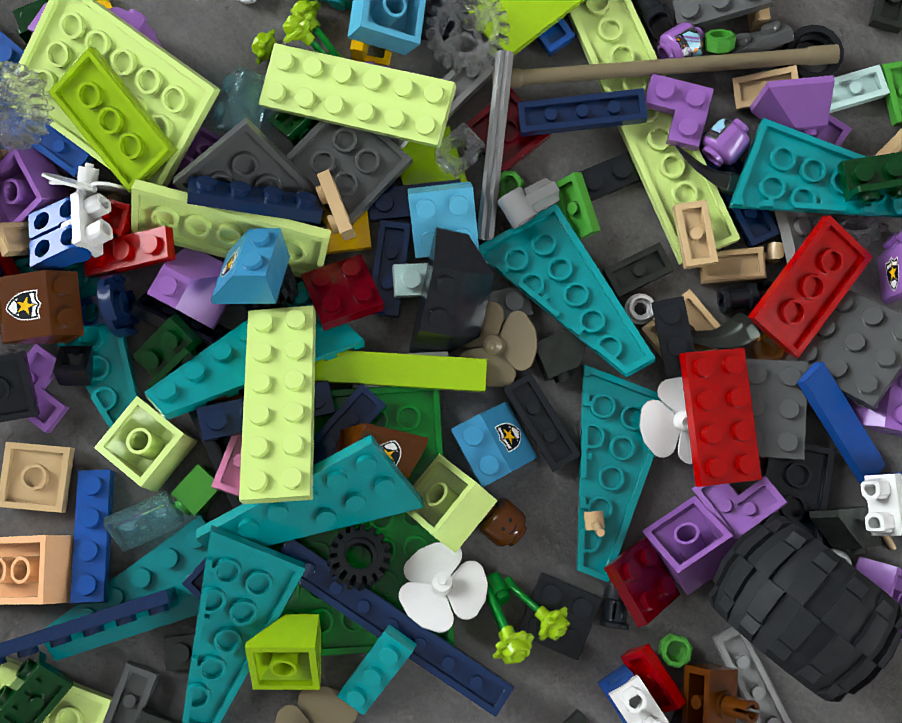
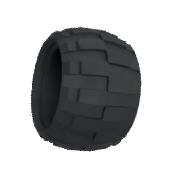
(807, 609)

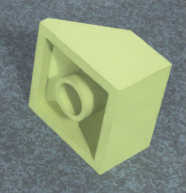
(145, 445)
(451, 503)

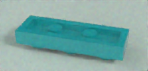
(376, 669)

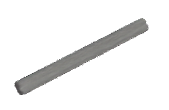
(495, 144)

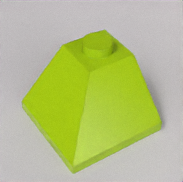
(286, 654)

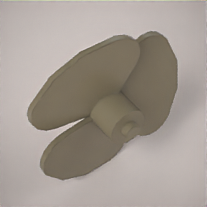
(504, 350)
(318, 707)

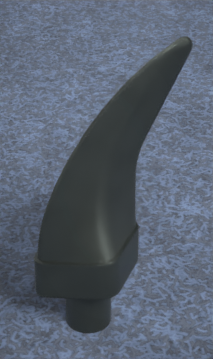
(724, 180)
(731, 334)

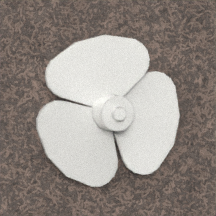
(86, 181)
(662, 426)
(432, 586)

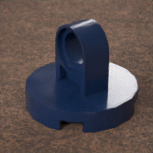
(113, 306)

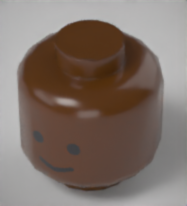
(504, 523)

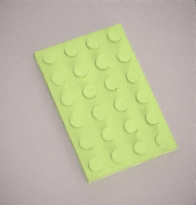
(161, 83)

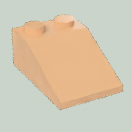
(36, 569)

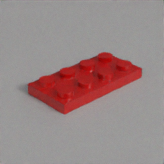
(810, 286)
(720, 417)

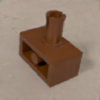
(712, 696)

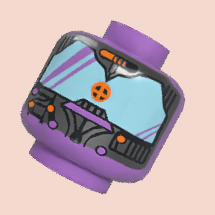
(681, 42)
(726, 142)

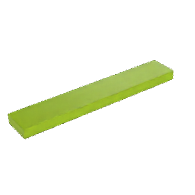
(404, 371)

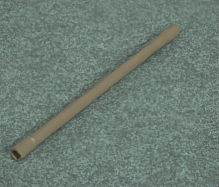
(805, 56)

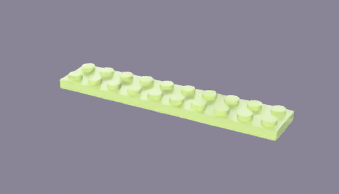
(612, 34)

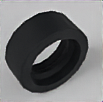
(820, 36)

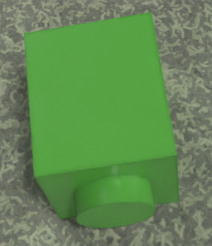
(195, 491)

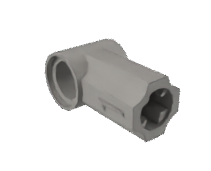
(524, 204)

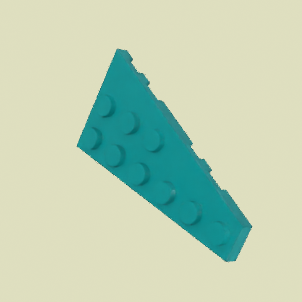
(800, 175)
(562, 279)
(221, 366)
(113, 373)
(610, 465)
(347, 490)
(156, 571)
(239, 597)

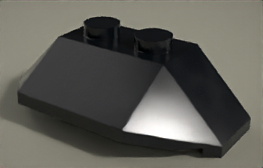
(452, 294)

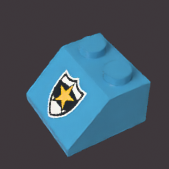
(253, 269)
(493, 444)

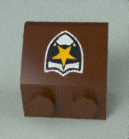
(40, 308)
(400, 446)

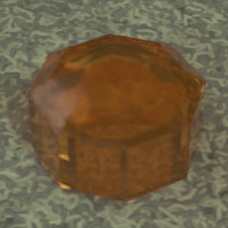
(766, 348)

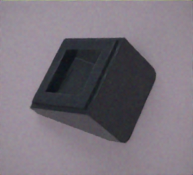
(74, 365)

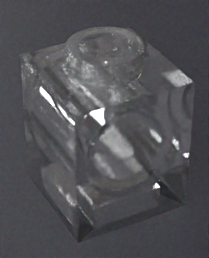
(462, 138)

